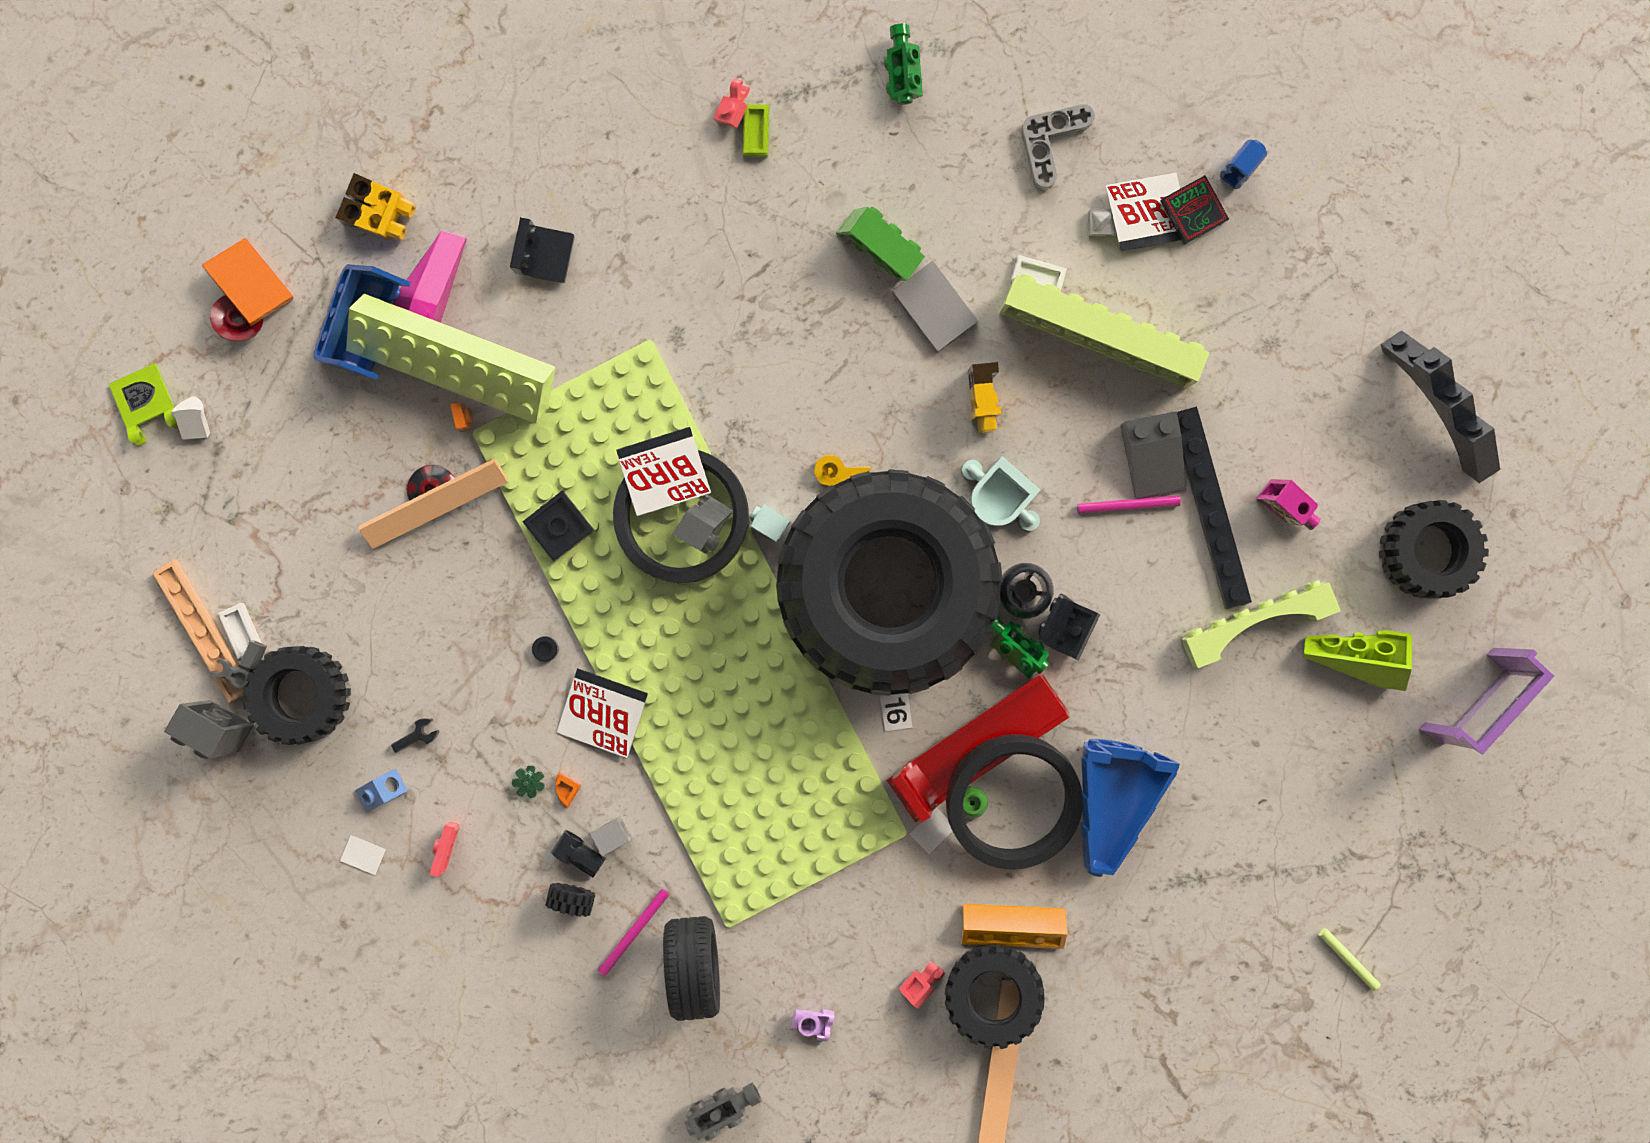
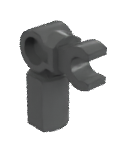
(237, 675)

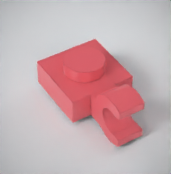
(732, 108)
(918, 985)

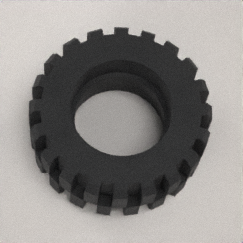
(1465, 541)
(263, 695)
(984, 1030)

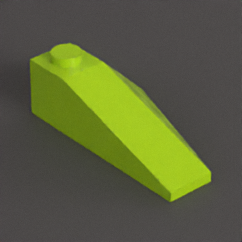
(1376, 659)

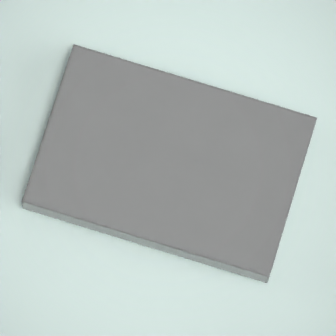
(934, 306)

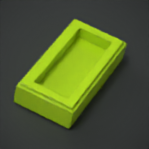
(756, 131)

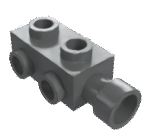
(719, 1114)

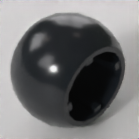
(1046, 594)

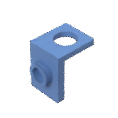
(375, 792)

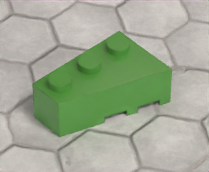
(882, 242)

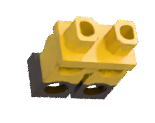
(384, 208)
(983, 396)

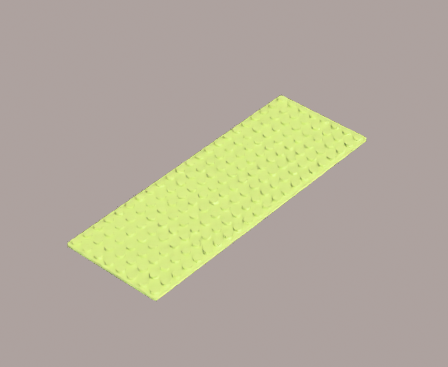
(734, 715)

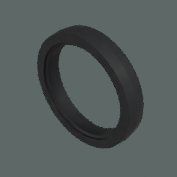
(701, 571)
(1044, 848)

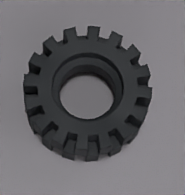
(570, 899)

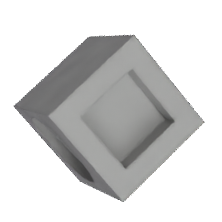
(610, 836)

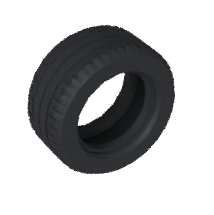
(691, 968)

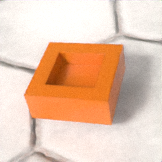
(462, 416)

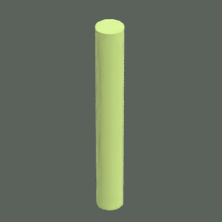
(1349, 959)

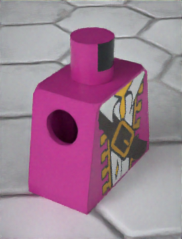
(1290, 503)

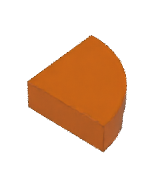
(566, 789)

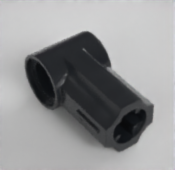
(573, 851)

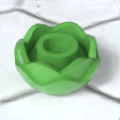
(980, 805)

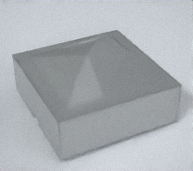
(1101, 223)

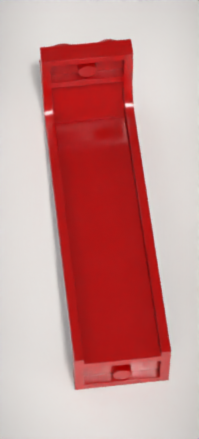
(1026, 711)

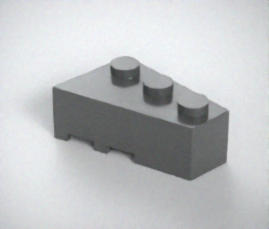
(703, 524)

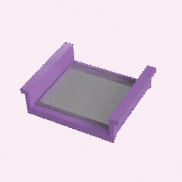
(1499, 704)

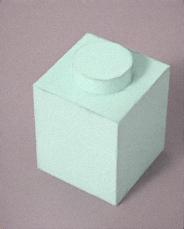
(769, 522)

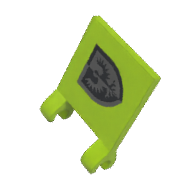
(142, 398)

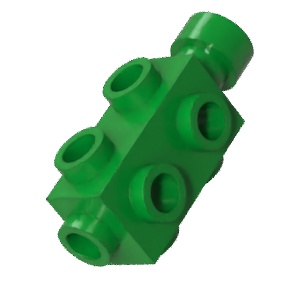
(903, 66)
(1019, 647)

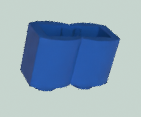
(1243, 163)

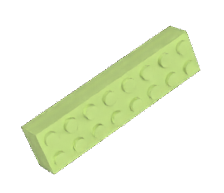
(1104, 331)
(449, 358)

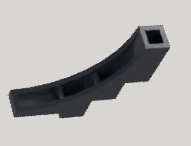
(1453, 403)

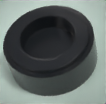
(545, 648)

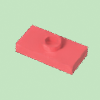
(443, 849)

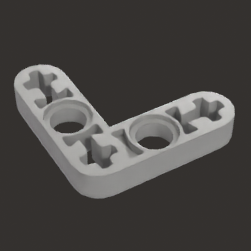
(1041, 139)

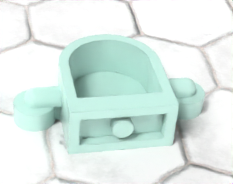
(1001, 494)

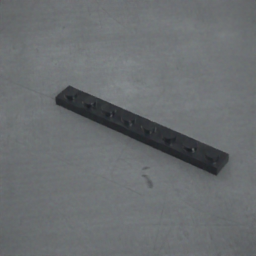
(1212, 510)

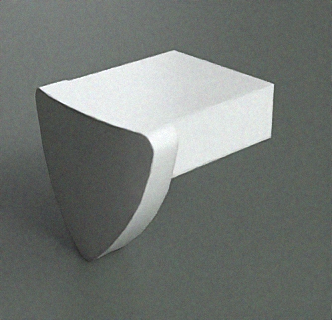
(191, 419)

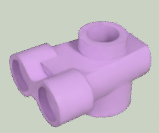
(817, 1024)

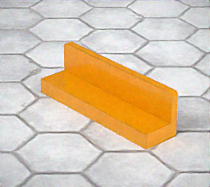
(1014, 926)

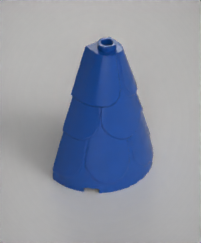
(1118, 799)

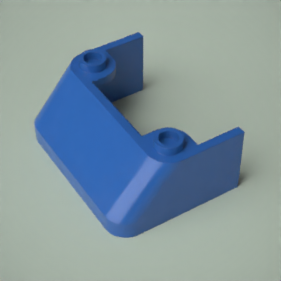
(352, 284)

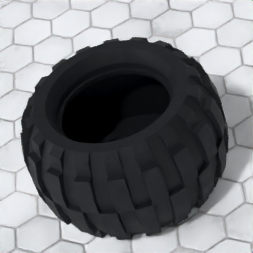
(815, 597)

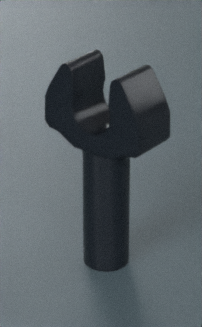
(418, 734)

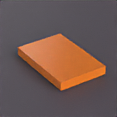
(247, 281)

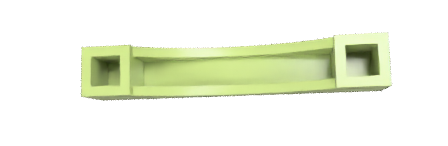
(1205, 646)

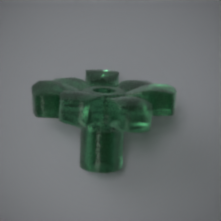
(533, 781)

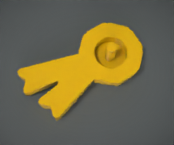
(831, 470)

